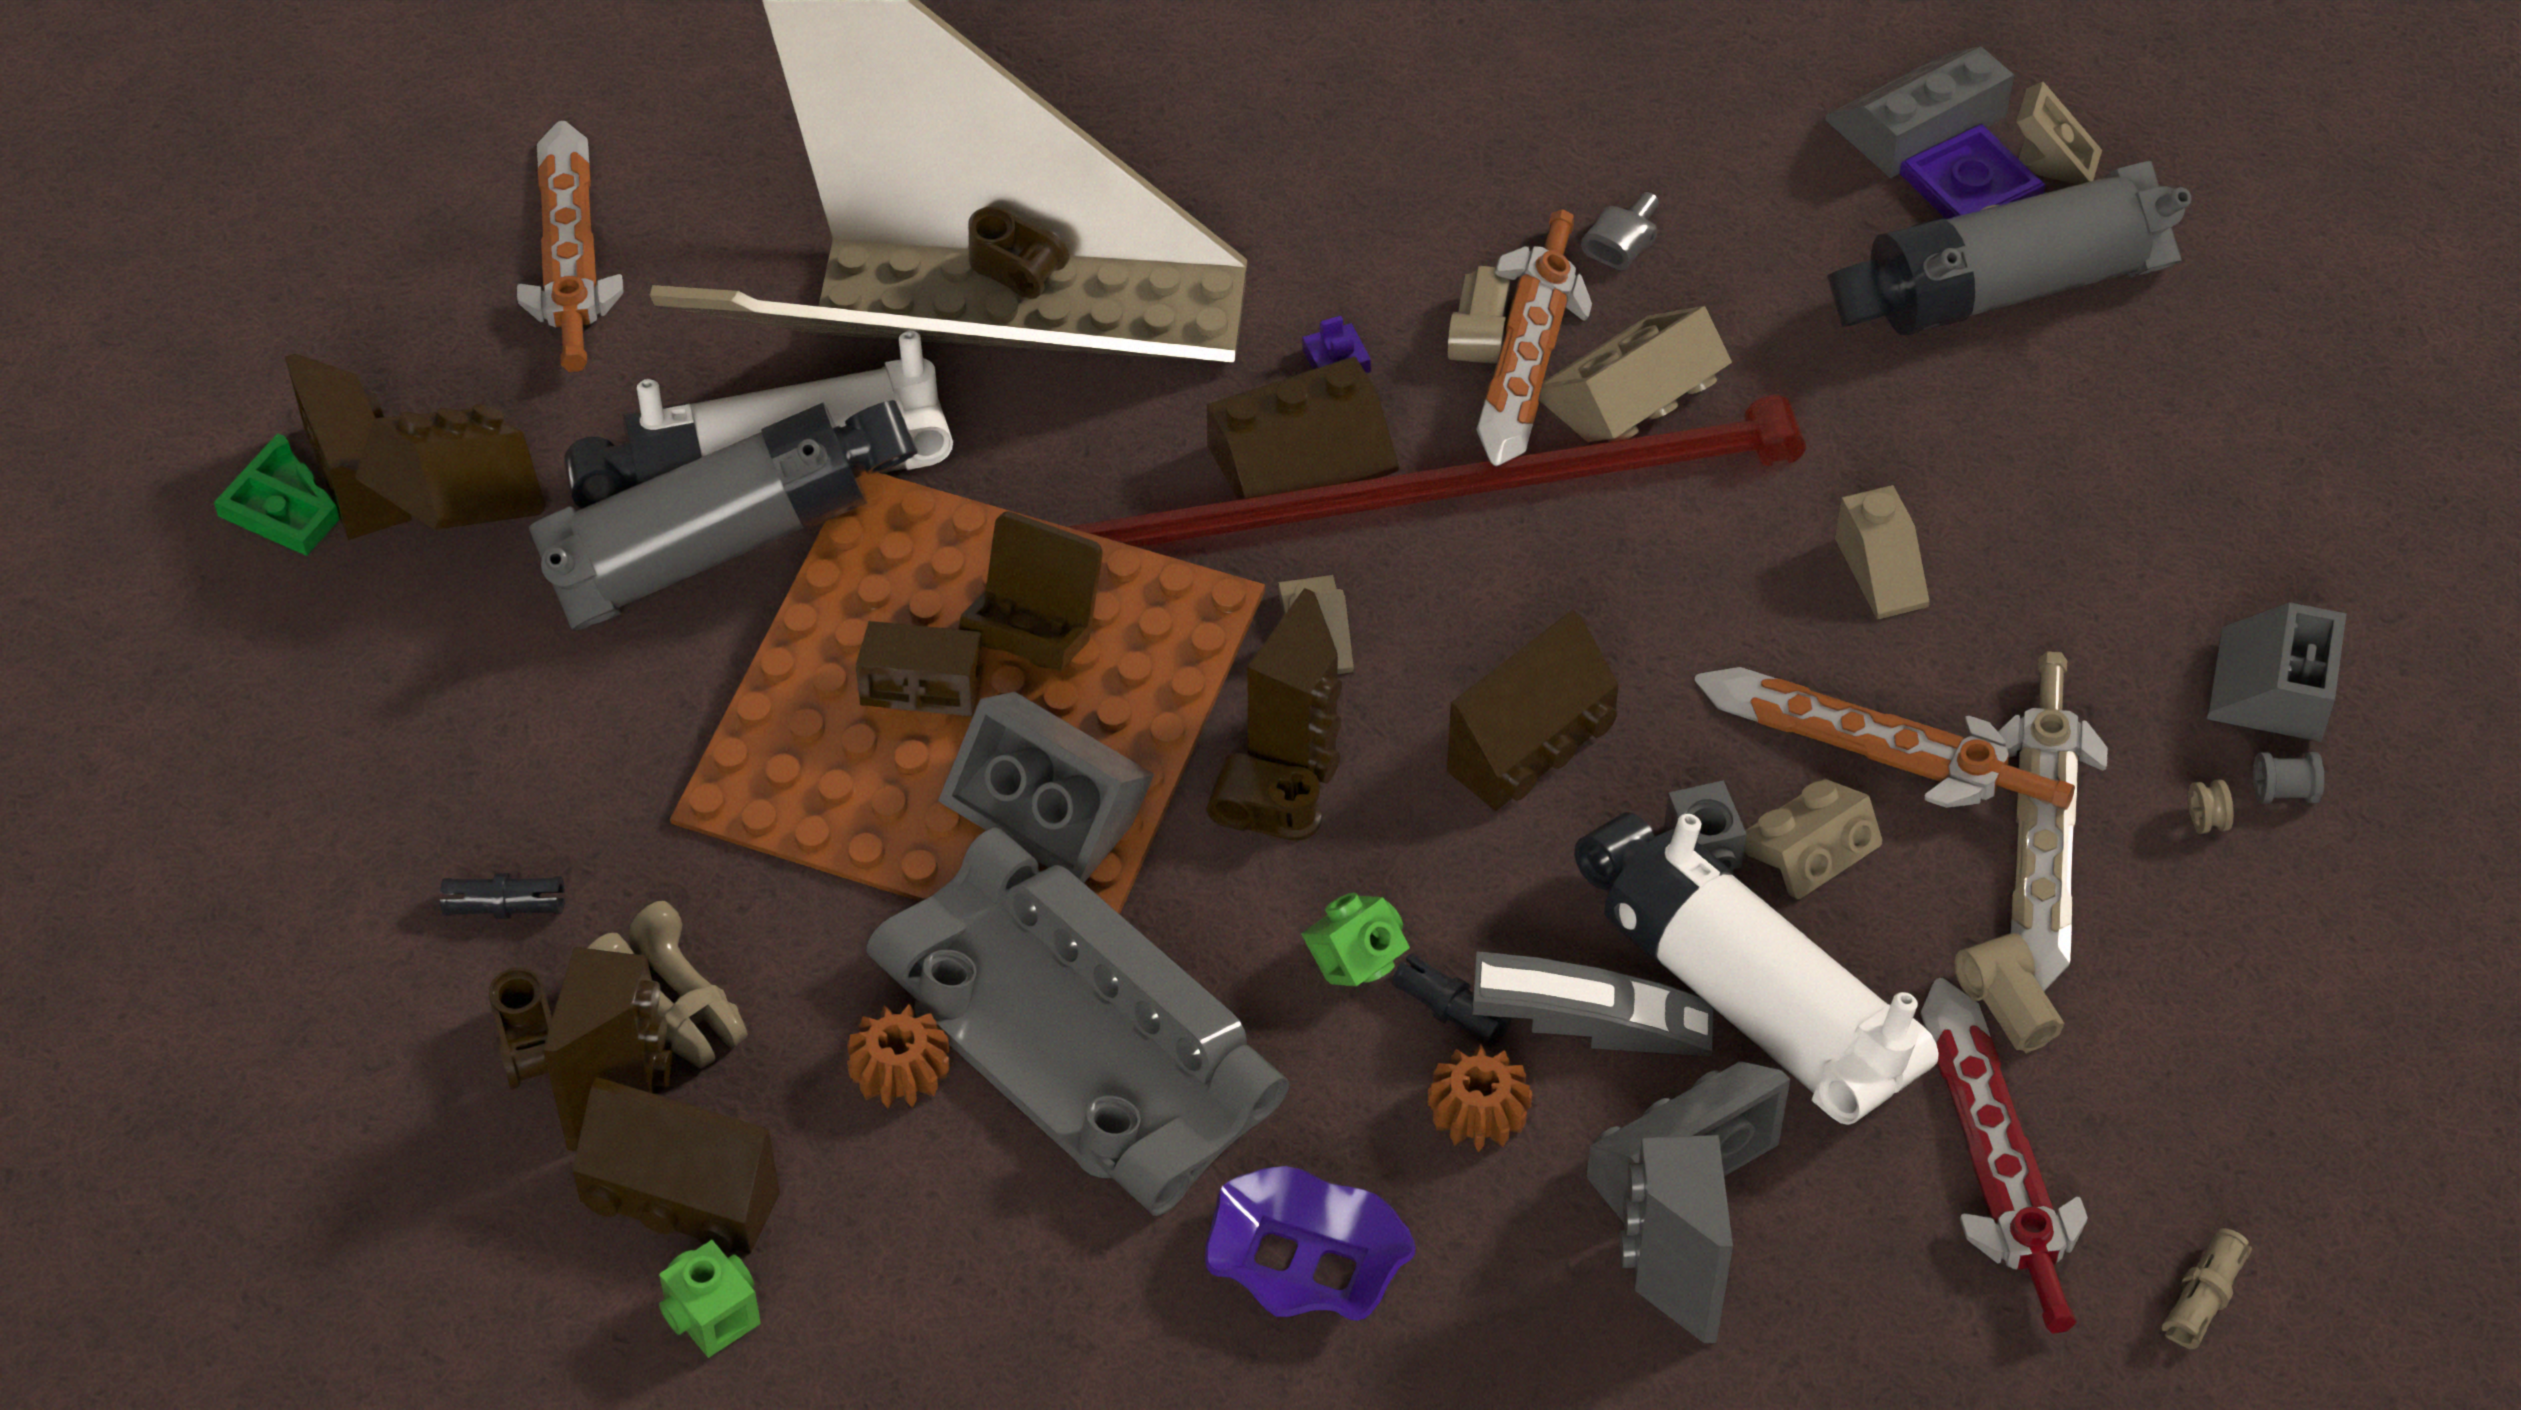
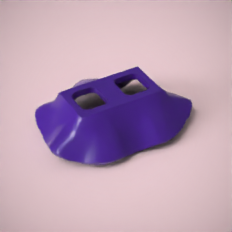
(1320, 1221)

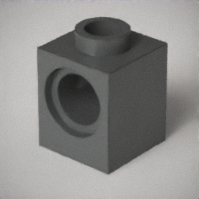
(1720, 824)

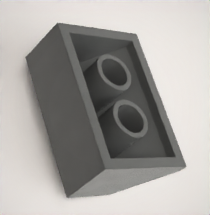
(1926, 107)
(1044, 784)
(1738, 1104)
(1679, 1230)

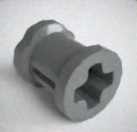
(2288, 777)

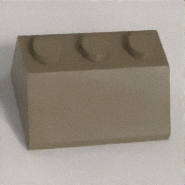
(1637, 375)

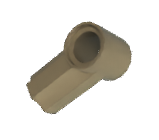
(1480, 323)
(2003, 977)

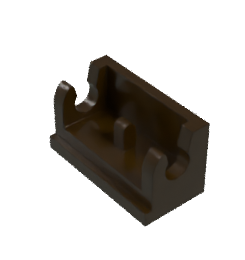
(919, 668)

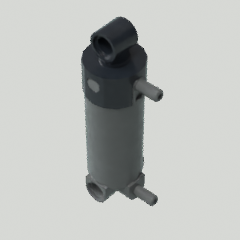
(2014, 252)
(715, 508)

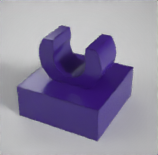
(1334, 344)

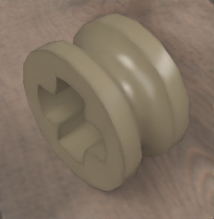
(2210, 806)

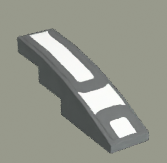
(1593, 1002)

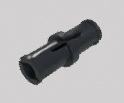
(502, 896)
(1448, 999)

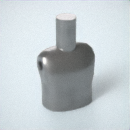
(1622, 233)

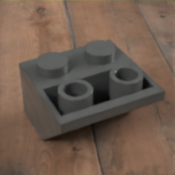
(2279, 671)

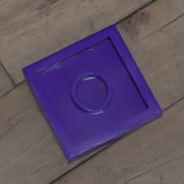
(1970, 174)

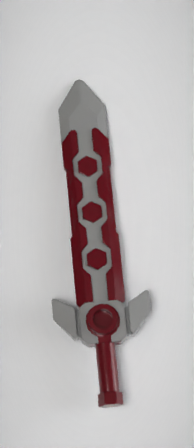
(2022, 1217)

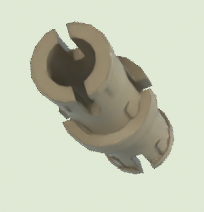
(2207, 1288)

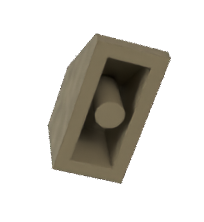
(1882, 551)

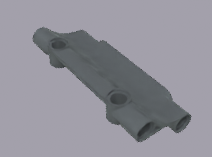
(1079, 1021)

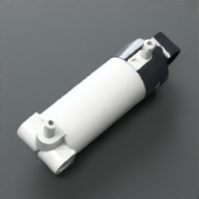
(679, 433)
(1755, 966)

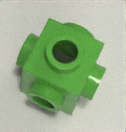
(1356, 939)
(709, 1297)

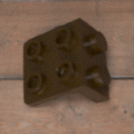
(1037, 592)

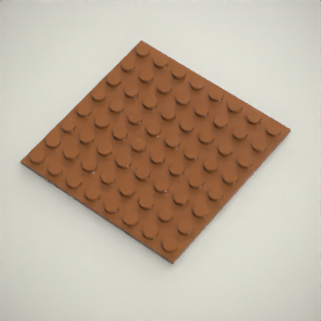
(860, 785)

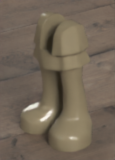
(657, 935)

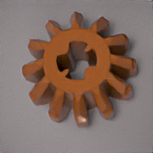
(898, 1056)
(1479, 1097)

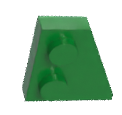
(279, 500)

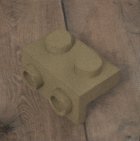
(1815, 835)

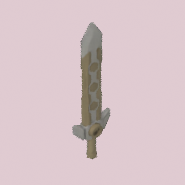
(2048, 748)

